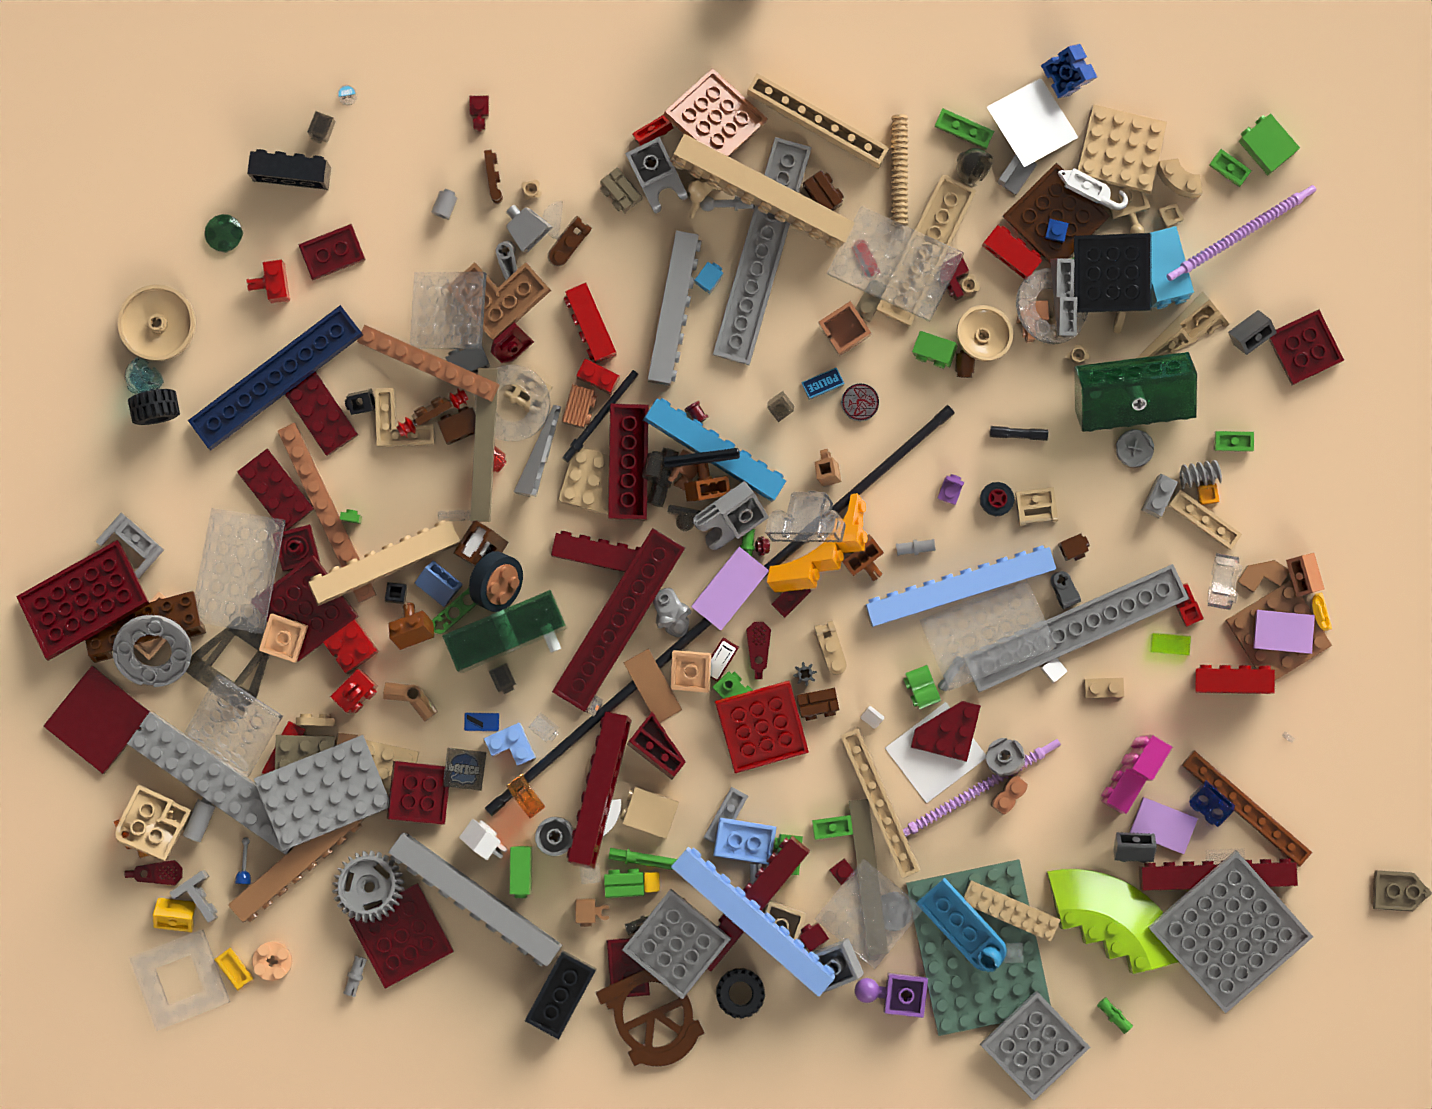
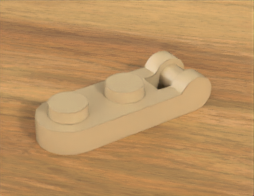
(831, 648)

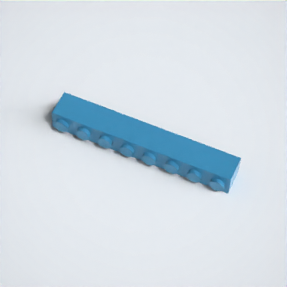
(698, 440)

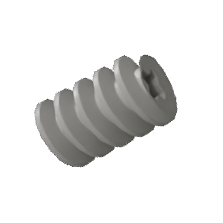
(1200, 473)

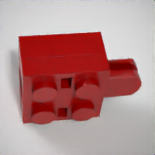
(354, 692)

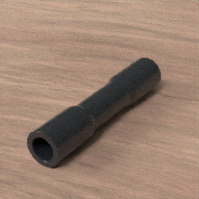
(1006, 432)

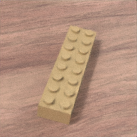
(1011, 911)

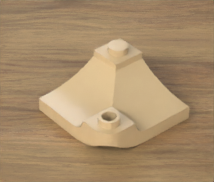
(152, 823)

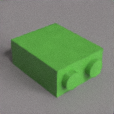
(1268, 143)
(521, 871)

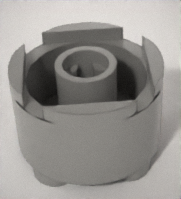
(544, 832)

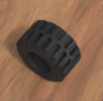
(153, 406)
(754, 1003)

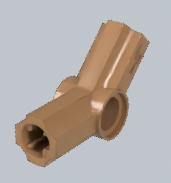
(400, 692)

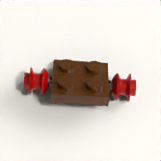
(437, 407)

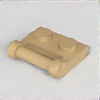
(1034, 500)

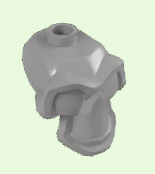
(671, 613)

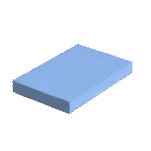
(744, 841)

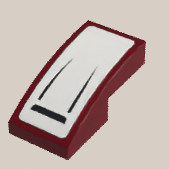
(722, 657)

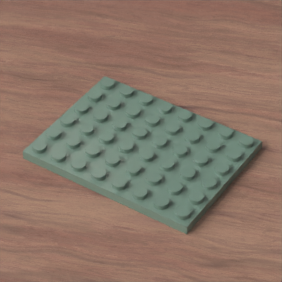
(958, 991)

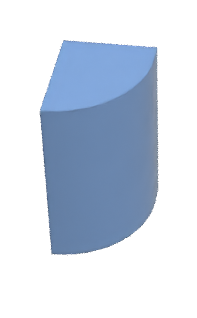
(438, 583)

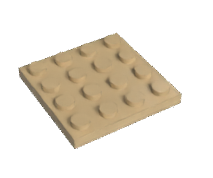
(1122, 148)

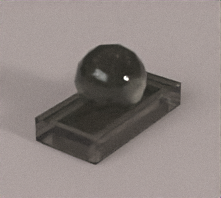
(685, 516)

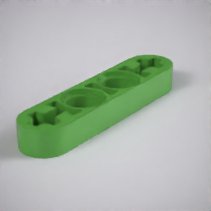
(464, 609)

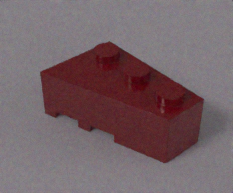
(656, 747)

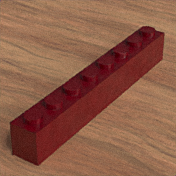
(599, 790)
(1188, 875)
(765, 886)

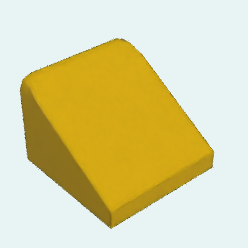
(651, 882)

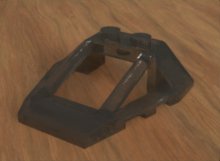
(205, 673)

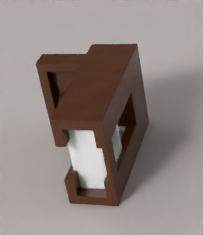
(479, 542)

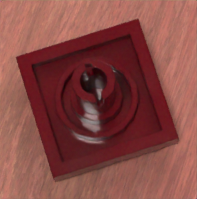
(296, 547)

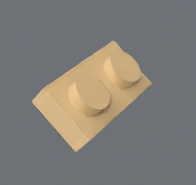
(1104, 687)

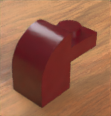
(954, 289)

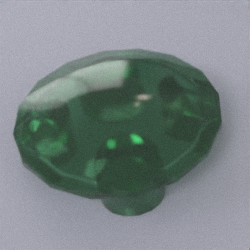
(223, 233)

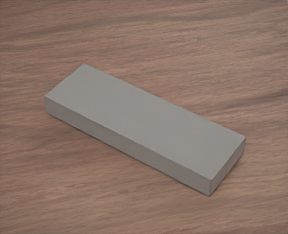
(729, 809)

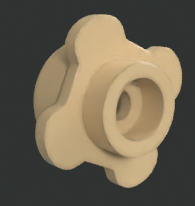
(527, 186)
(973, 285)
(1078, 350)

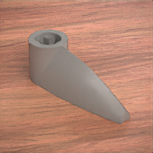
(508, 261)

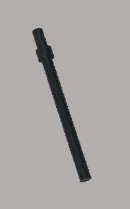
(577, 444)

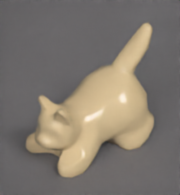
(697, 191)

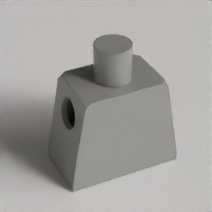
(526, 227)

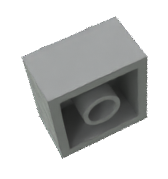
(842, 960)

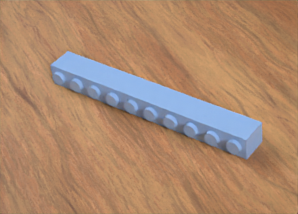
(961, 586)
(753, 921)

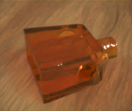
(527, 798)

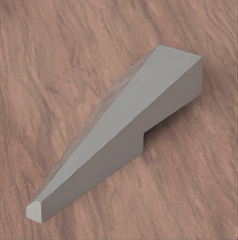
(531, 476)

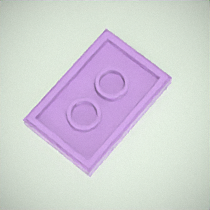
(1283, 631)
(1169, 825)

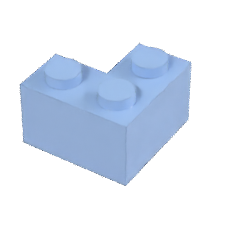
(513, 739)

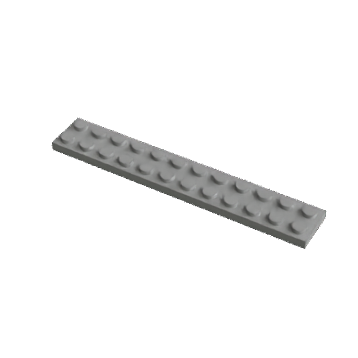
(759, 260)
(1101, 618)

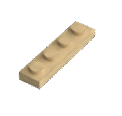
(1205, 519)

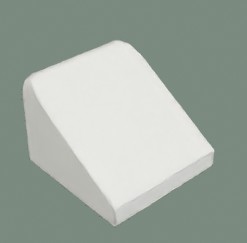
(1054, 670)
(872, 717)

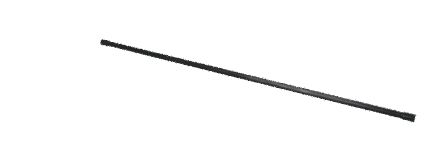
(501, 800)

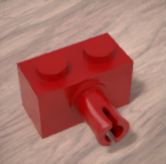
(273, 281)

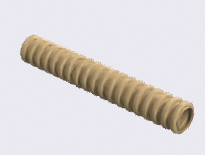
(899, 168)

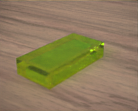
(1170, 644)

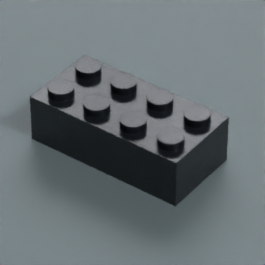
(289, 170)
(560, 994)

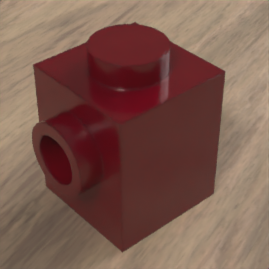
(812, 936)

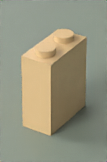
(649, 812)

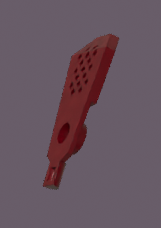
(758, 650)
(153, 873)

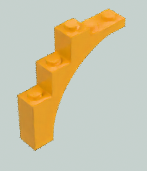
(804, 571)

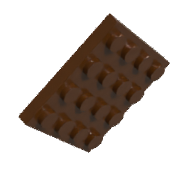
(1052, 200)

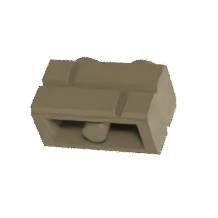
(620, 190)

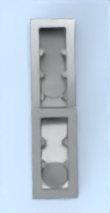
(1064, 299)

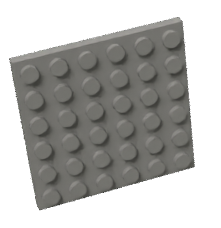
(1230, 931)

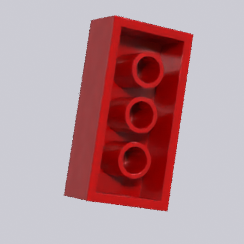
(1235, 680)

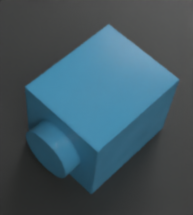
(709, 277)

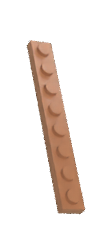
(428, 363)

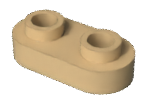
(323, 720)

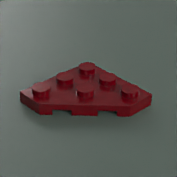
(949, 732)

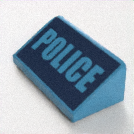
(822, 383)

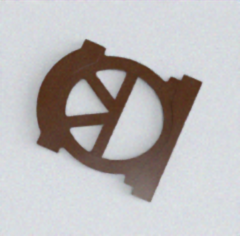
(645, 1053)

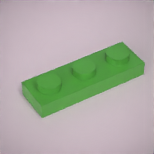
(964, 128)

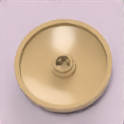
(156, 322)

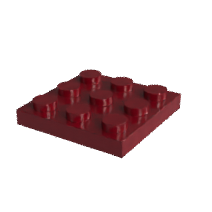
(1305, 347)
(417, 793)

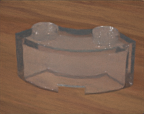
(1224, 580)

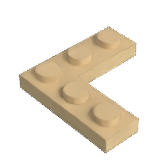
(386, 423)

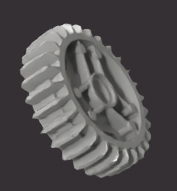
(365, 872)

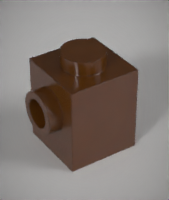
(1074, 547)

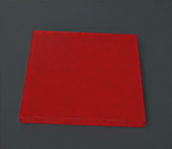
(761, 726)

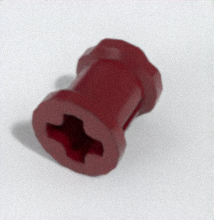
(696, 412)

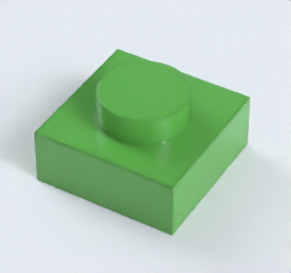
(351, 516)

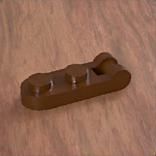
(493, 177)
(568, 242)

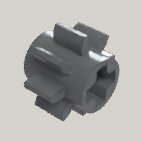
(809, 673)

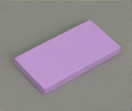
(729, 588)

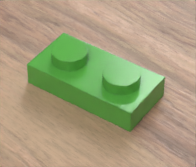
(1230, 167)
(1234, 441)
(832, 827)

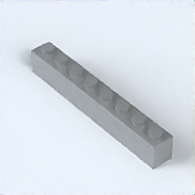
(673, 308)

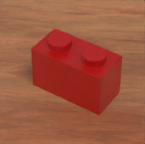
(598, 376)

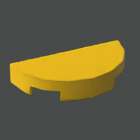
(1320, 612)

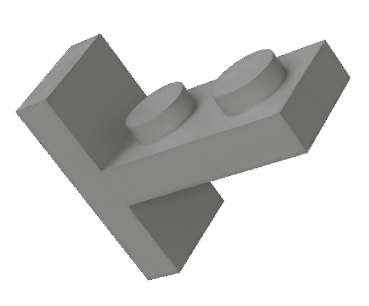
(197, 894)

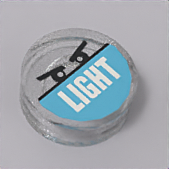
(347, 95)

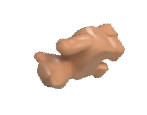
(688, 473)

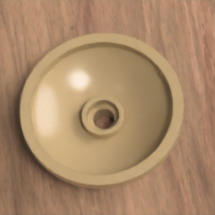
(992, 326)

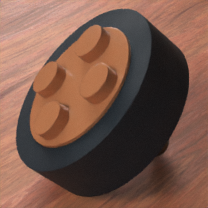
(495, 581)

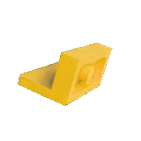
(174, 915)

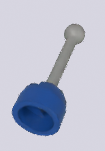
(243, 876)

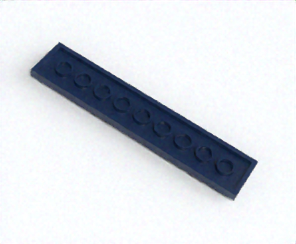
(275, 377)

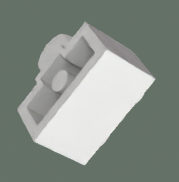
(482, 839)

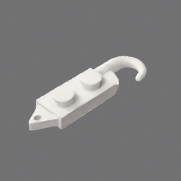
(1091, 188)

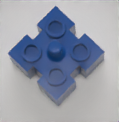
(1069, 71)

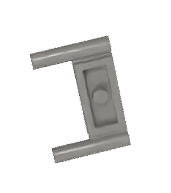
(135, 538)

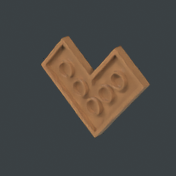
(511, 299)

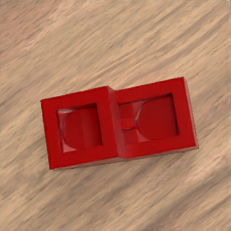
(1189, 608)

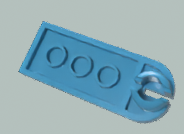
(963, 926)

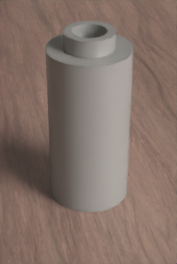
(199, 820)

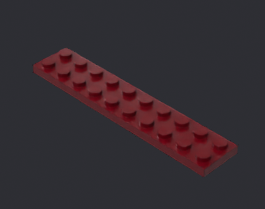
(618, 619)

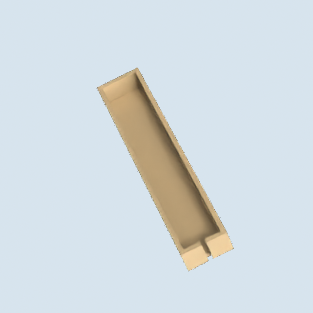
(761, 191)

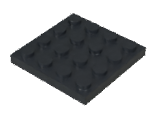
(1113, 272)

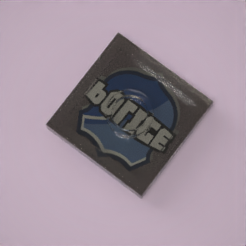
(464, 769)

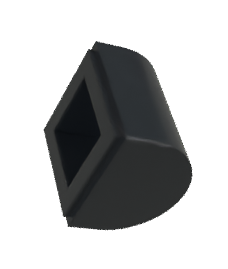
(396, 593)

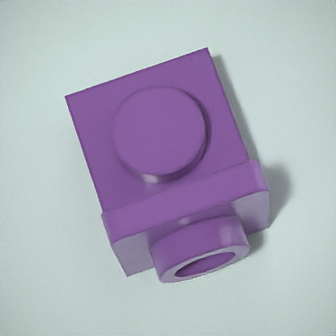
(951, 489)

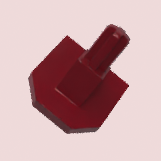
(510, 344)

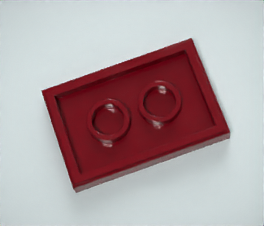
(332, 252)
(623, 966)

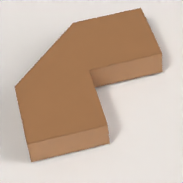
(1270, 570)

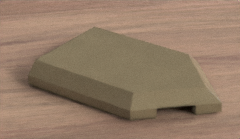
(1398, 891)

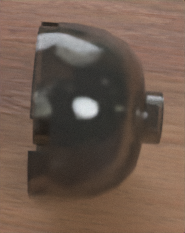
(973, 165)

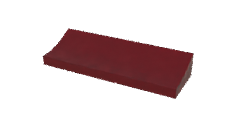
(626, 462)

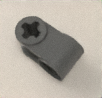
(1067, 593)

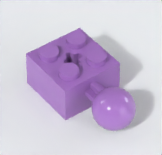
(868, 990)

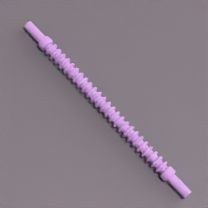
(1250, 227)

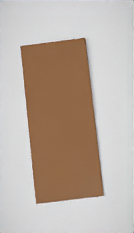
(652, 685)

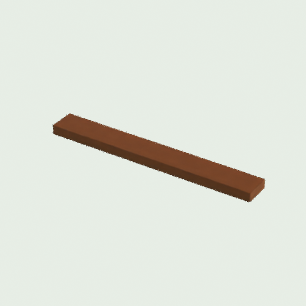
(1248, 809)

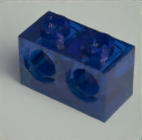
(1215, 800)

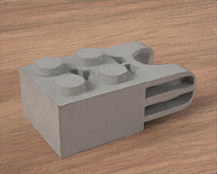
(657, 178)
(730, 516)

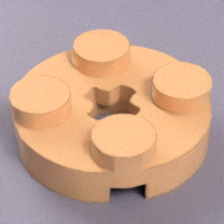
(263, 967)

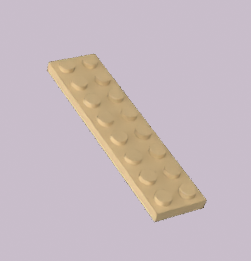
(939, 222)

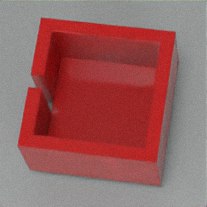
(351, 646)

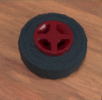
(1002, 494)

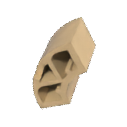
(1178, 179)

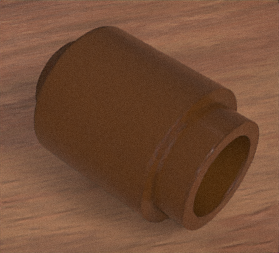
(964, 365)

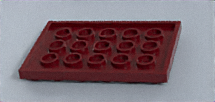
(82, 600)

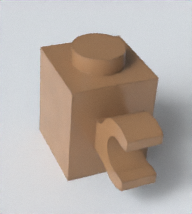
(827, 469)
(587, 911)

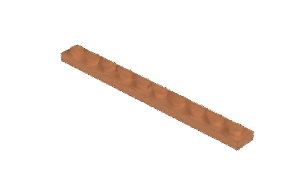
(322, 502)

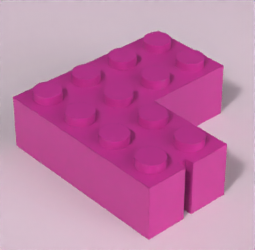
(1138, 767)

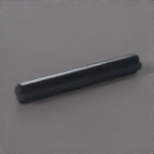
(700, 458)

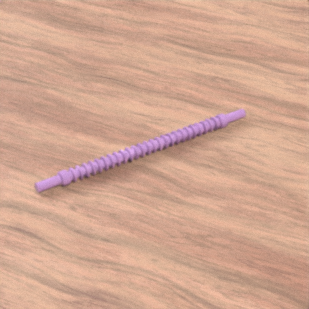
(1039, 753)

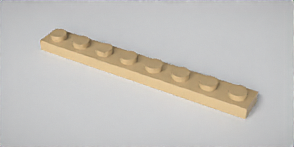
(880, 803)

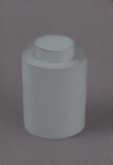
(444, 204)

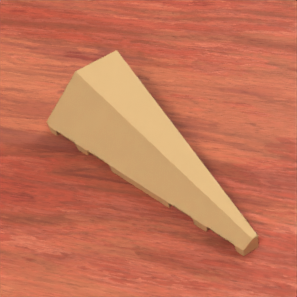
(1193, 322)

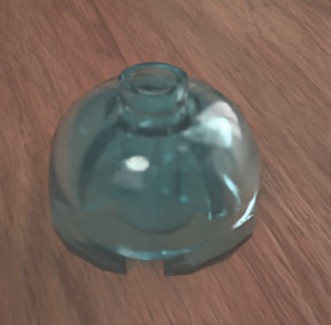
(141, 377)

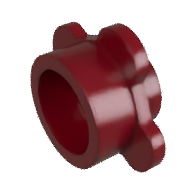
(762, 546)

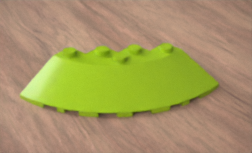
(1110, 913)

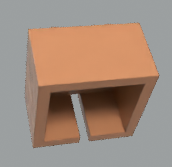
(845, 328)

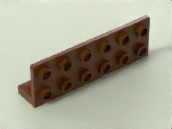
(178, 608)

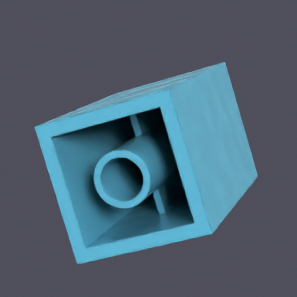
(1166, 257)

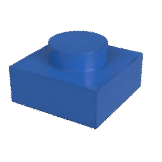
(1056, 230)

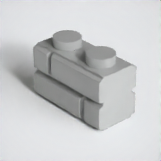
(1159, 496)

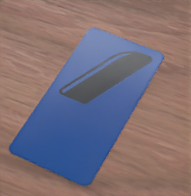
(481, 722)

